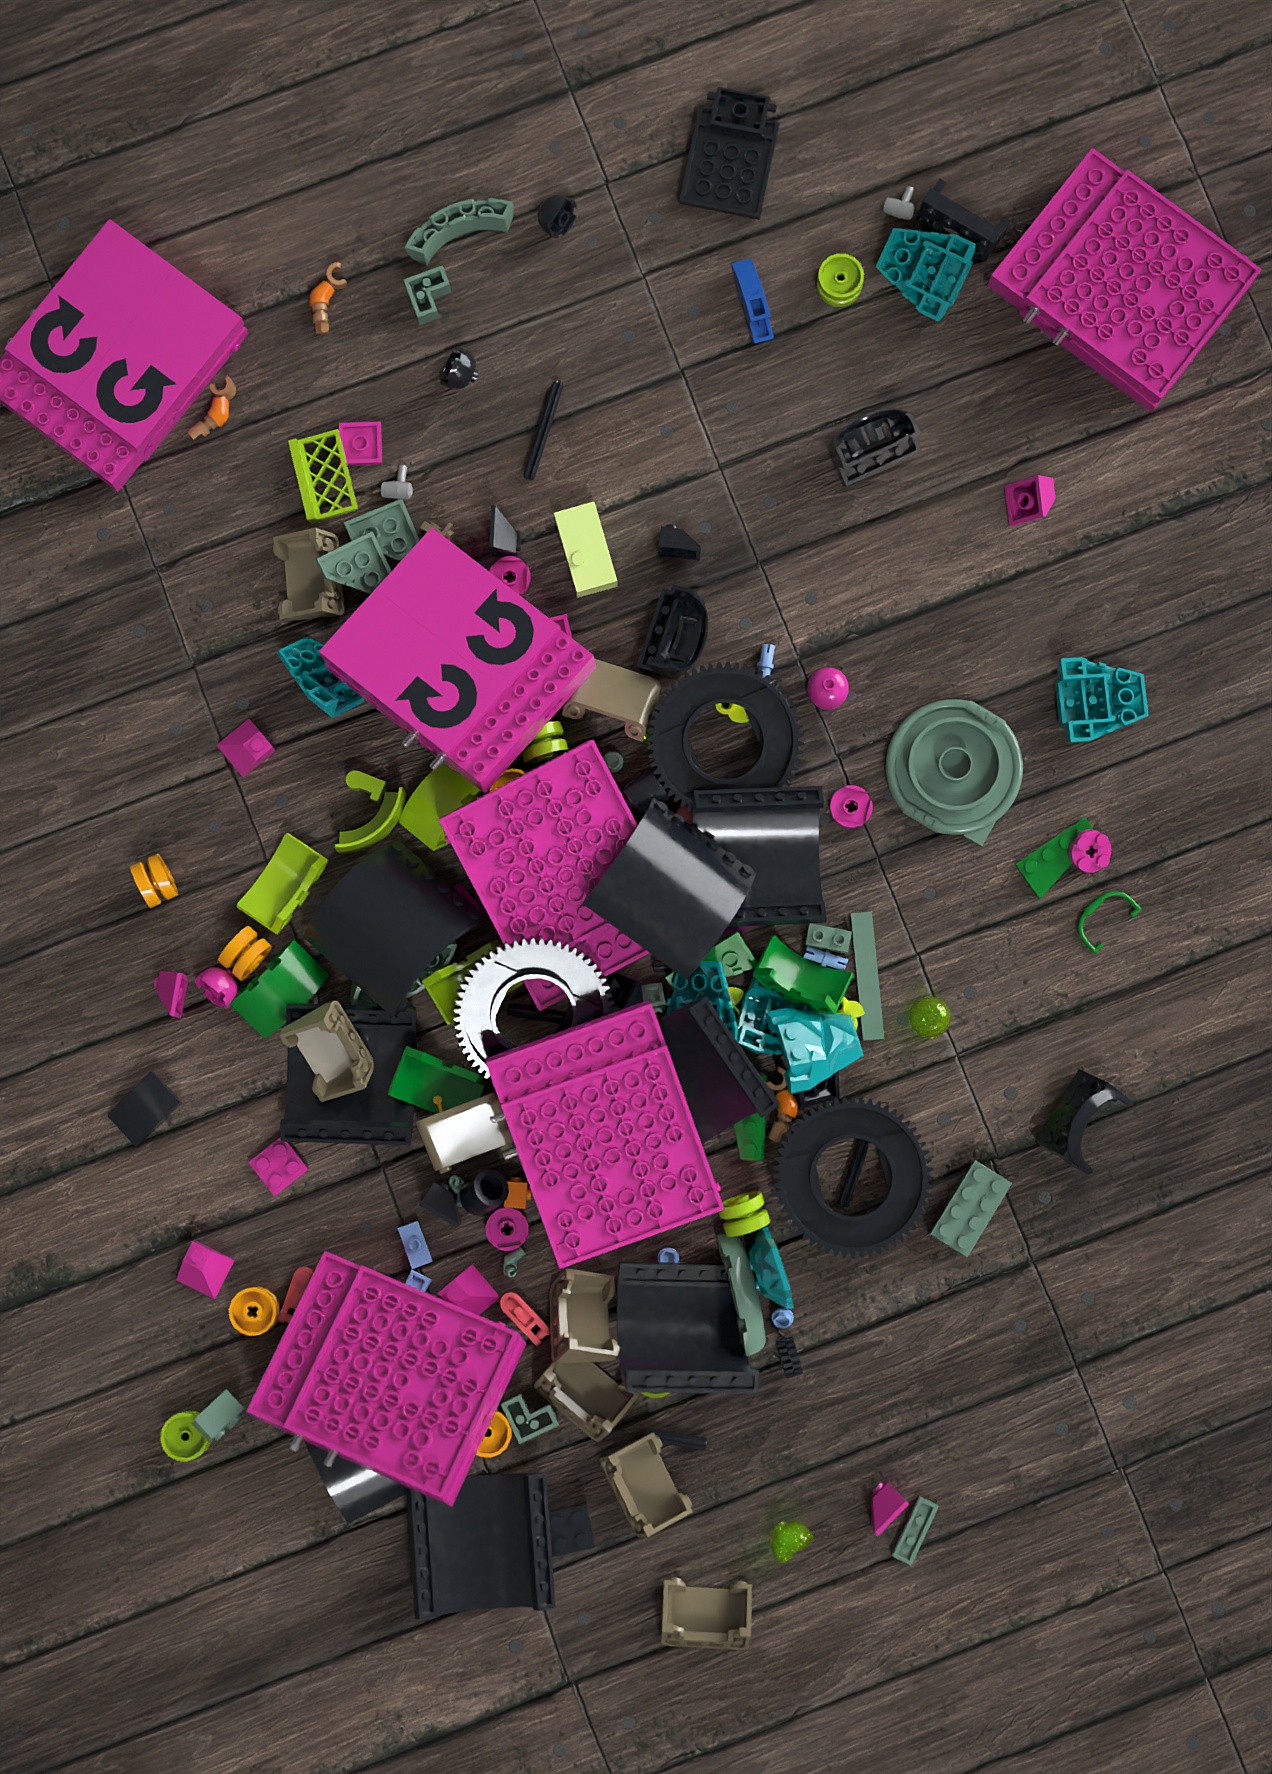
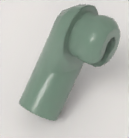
(456, 1183)
(510, 1262)

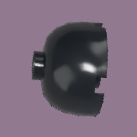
(556, 215)
(459, 369)

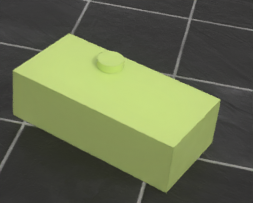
(585, 549)

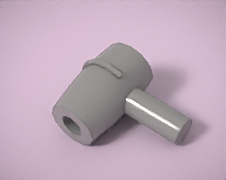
(900, 208)
(397, 489)

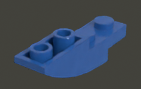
(753, 300)

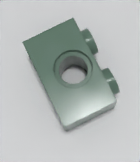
(828, 938)

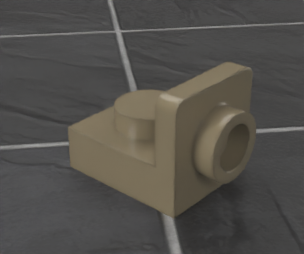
(447, 532)

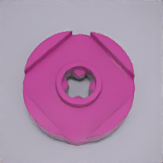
(518, 569)
(861, 801)
(1100, 856)
(500, 1239)

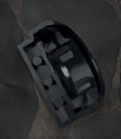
(968, 225)
(869, 433)
(690, 637)
(1067, 1123)

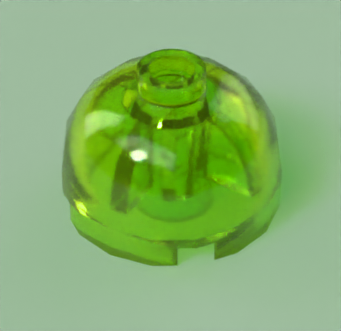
(929, 1017)
(789, 1539)

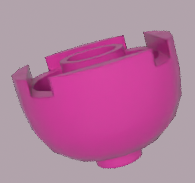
(827, 688)
(218, 986)

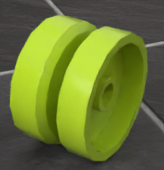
(842, 268)
(545, 744)
(744, 1214)
(174, 1442)

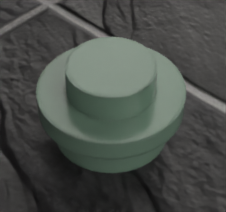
(613, 761)

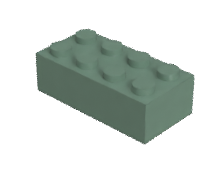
(969, 1208)

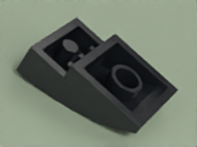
(144, 1108)

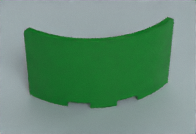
(288, 979)
(801, 979)
(424, 1077)

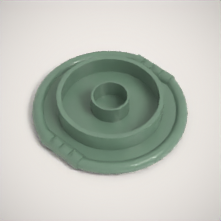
(954, 766)

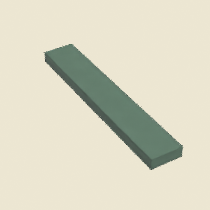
(867, 975)

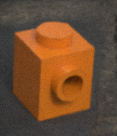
(518, 1194)

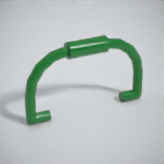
(1093, 906)

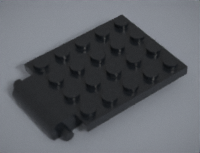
(731, 154)

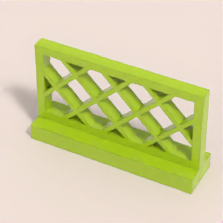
(305, 480)

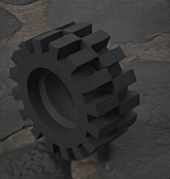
(789, 1357)

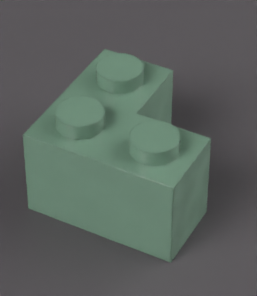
(423, 289)
(219, 1415)
(527, 1423)

